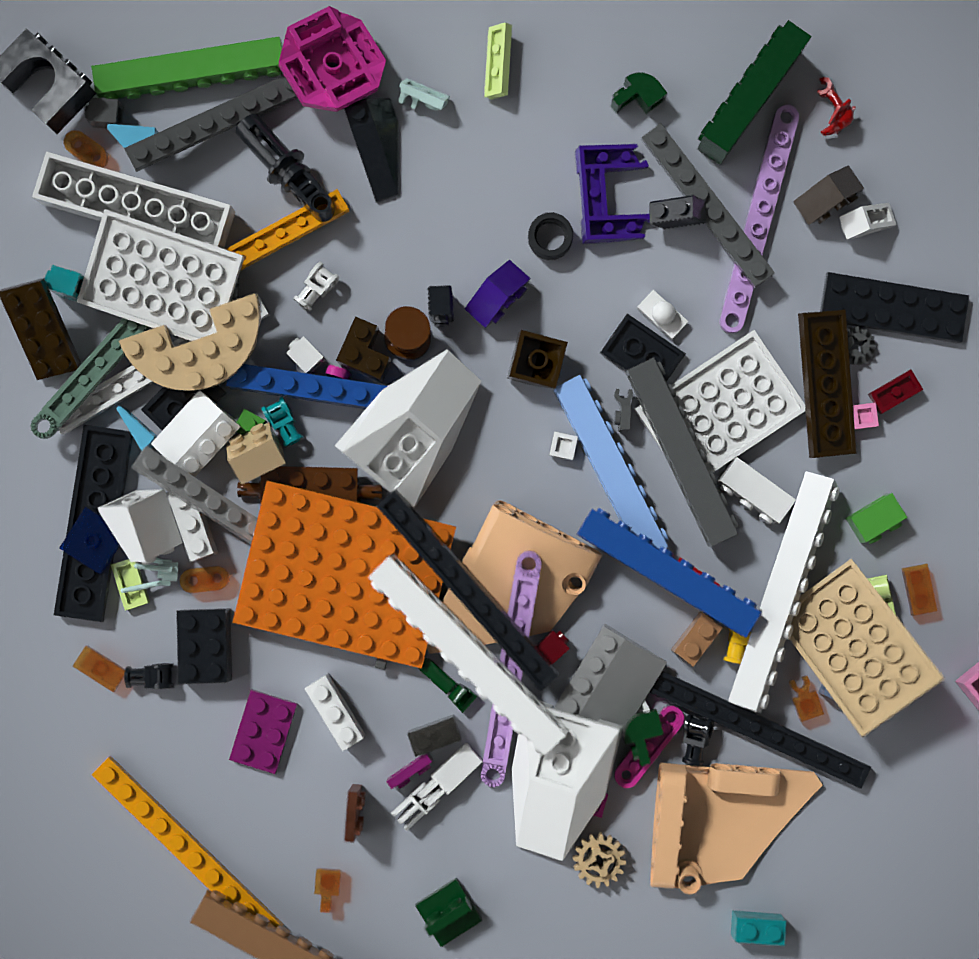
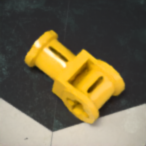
(736, 647)

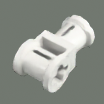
(316, 286)

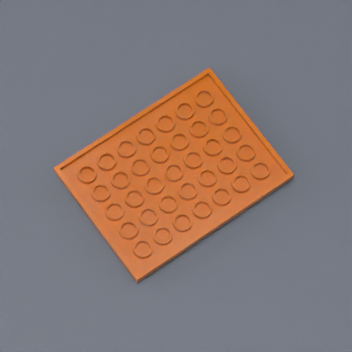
(314, 570)

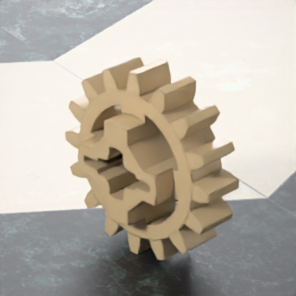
(590, 863)

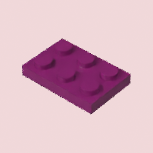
(263, 731)

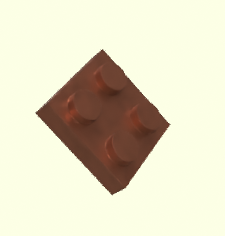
(354, 821)

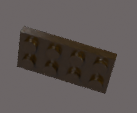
(40, 329)

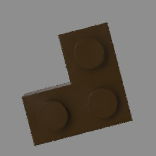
(830, 193)
(358, 353)

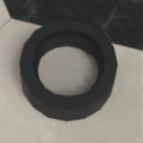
(550, 218)

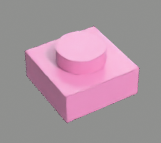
(865, 416)

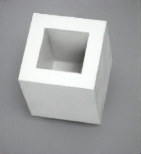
(305, 355)

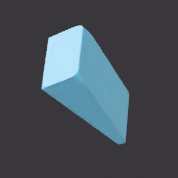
(139, 431)

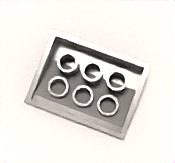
(611, 679)

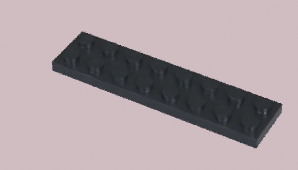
(98, 481)

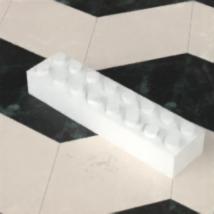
(91, 189)

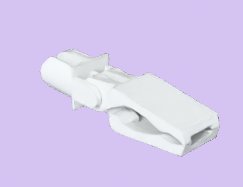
(447, 776)

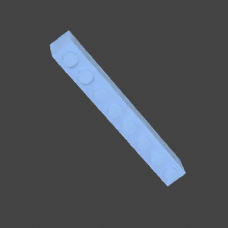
(607, 460)

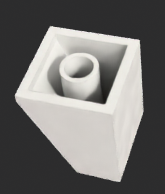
(142, 524)

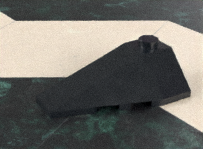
(376, 137)

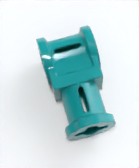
(280, 418)

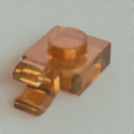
(327, 885)

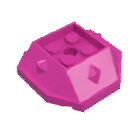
(336, 39)

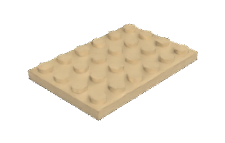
(860, 649)

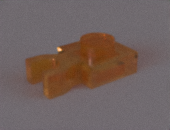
(806, 702)

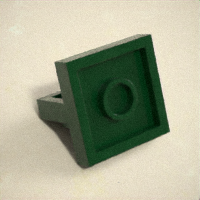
(448, 912)

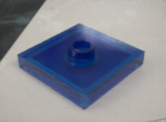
(91, 541)

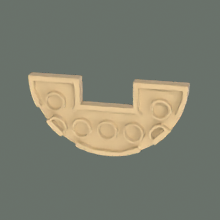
(201, 361)

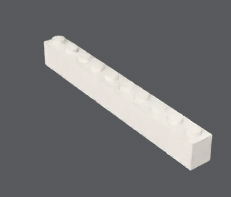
(783, 592)
(468, 654)

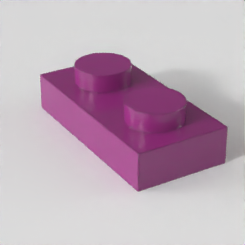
(401, 777)

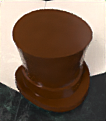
(407, 333)

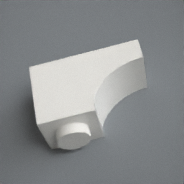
(867, 220)

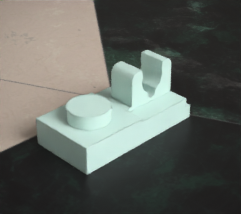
(418, 92)

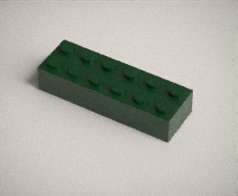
(752, 91)

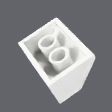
(196, 434)

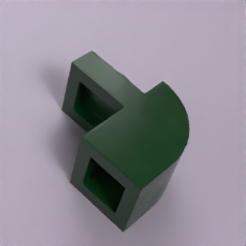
(643, 89)
(641, 727)

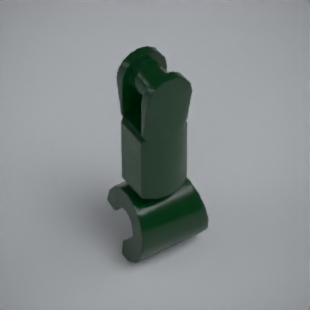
(459, 695)

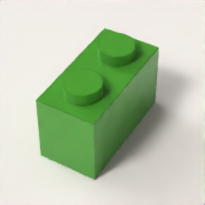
(876, 518)

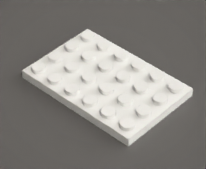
(158, 276)
(734, 400)

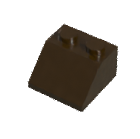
(537, 360)

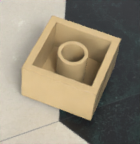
(254, 452)

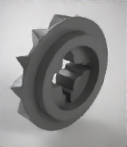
(867, 348)

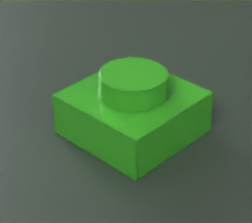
(247, 421)

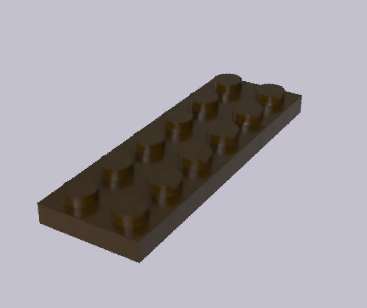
(827, 383)

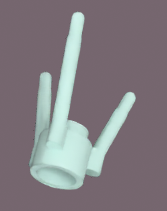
(166, 570)

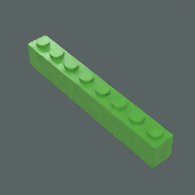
(188, 69)

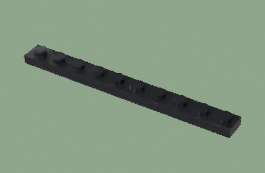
(468, 590)
(761, 729)

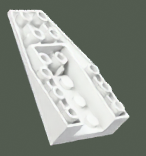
(413, 426)
(565, 787)

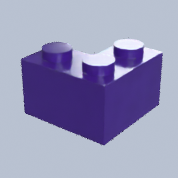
(497, 293)

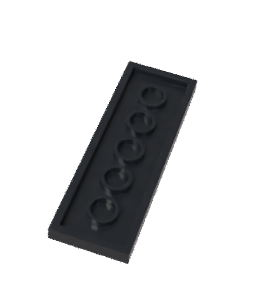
(896, 307)

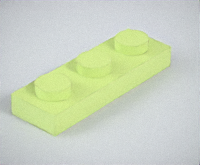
(498, 61)

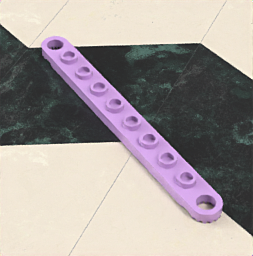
(761, 211)
(521, 612)

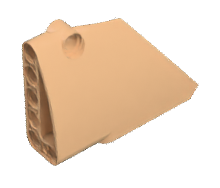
(494, 559)
(720, 819)

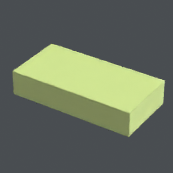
(128, 576)

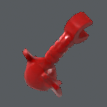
(843, 113)

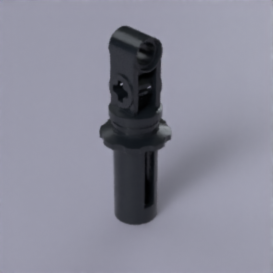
(287, 169)

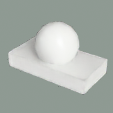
(662, 314)

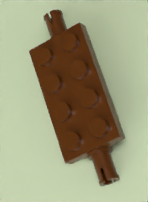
(325, 480)

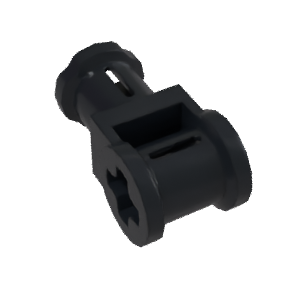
(154, 676)
(697, 737)

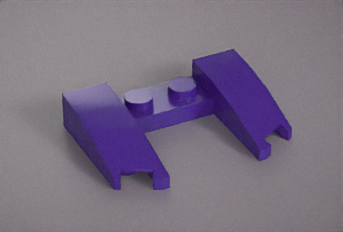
(591, 165)

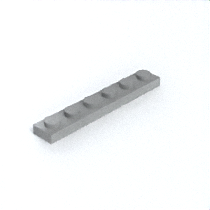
(196, 494)

